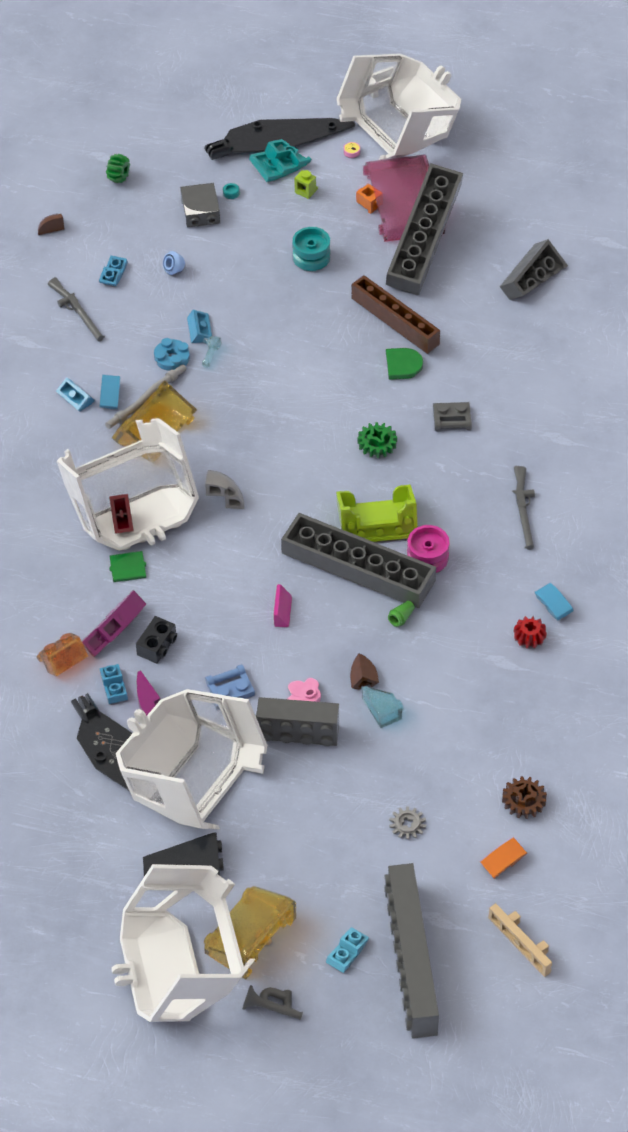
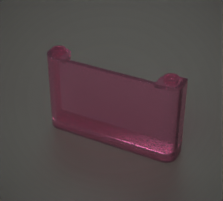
(396, 189)

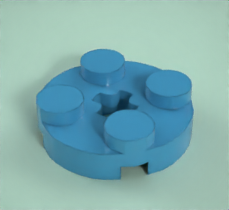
(169, 346)

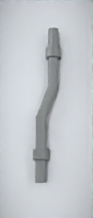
(121, 416)

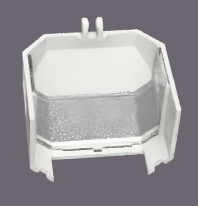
(398, 102)
(149, 471)
(190, 753)

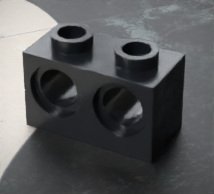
(159, 635)

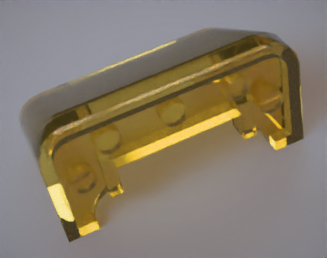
(162, 404)
(254, 923)

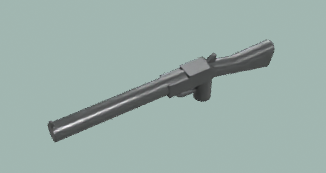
(72, 300)
(521, 494)

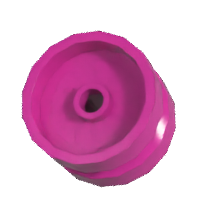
(429, 545)

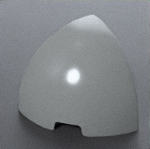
(221, 485)

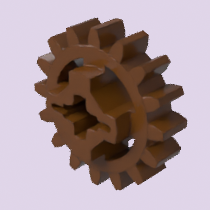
(514, 795)

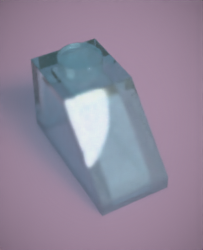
(382, 705)

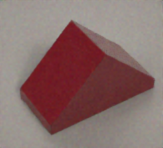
(121, 513)

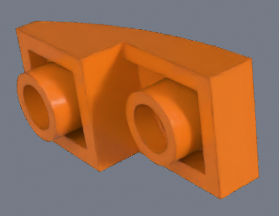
(503, 857)

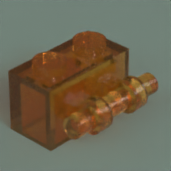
(62, 654)

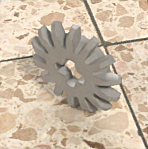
(410, 816)

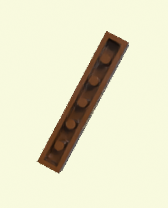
(395, 314)

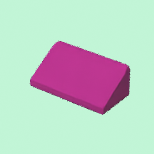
(282, 607)

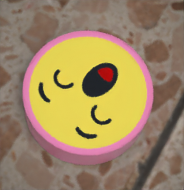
(352, 150)

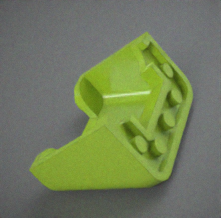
(379, 519)

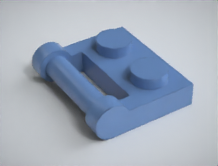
(238, 688)

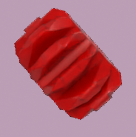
(530, 632)

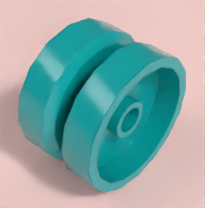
(311, 248)

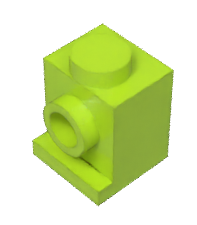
(307, 180)

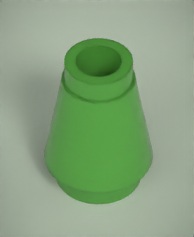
(401, 613)

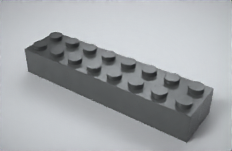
(424, 229)
(358, 560)
(411, 951)

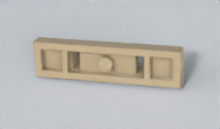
(508, 926)

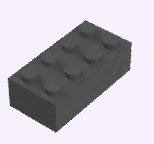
(298, 721)

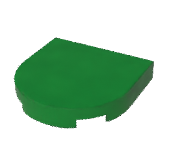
(403, 363)

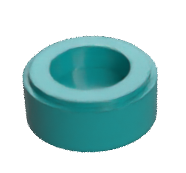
(231, 191)

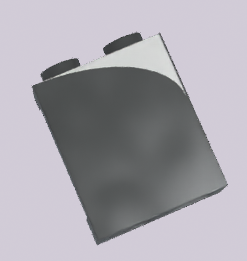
(200, 204)

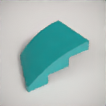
(278, 160)

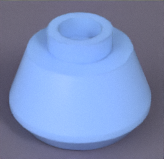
(173, 263)

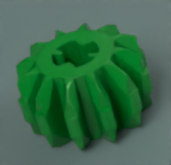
(118, 168)

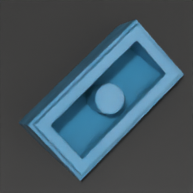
(199, 326)
(74, 394)

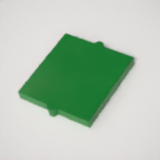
(127, 566)

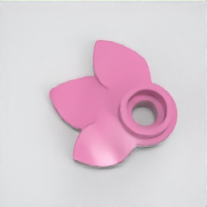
(305, 690)

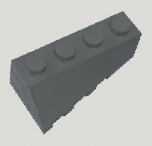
(535, 268)

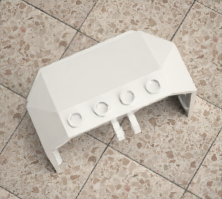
(160, 948)

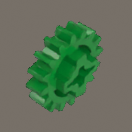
(377, 440)

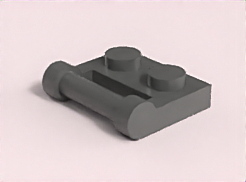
(452, 415)

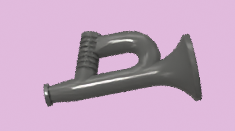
(253, 999)

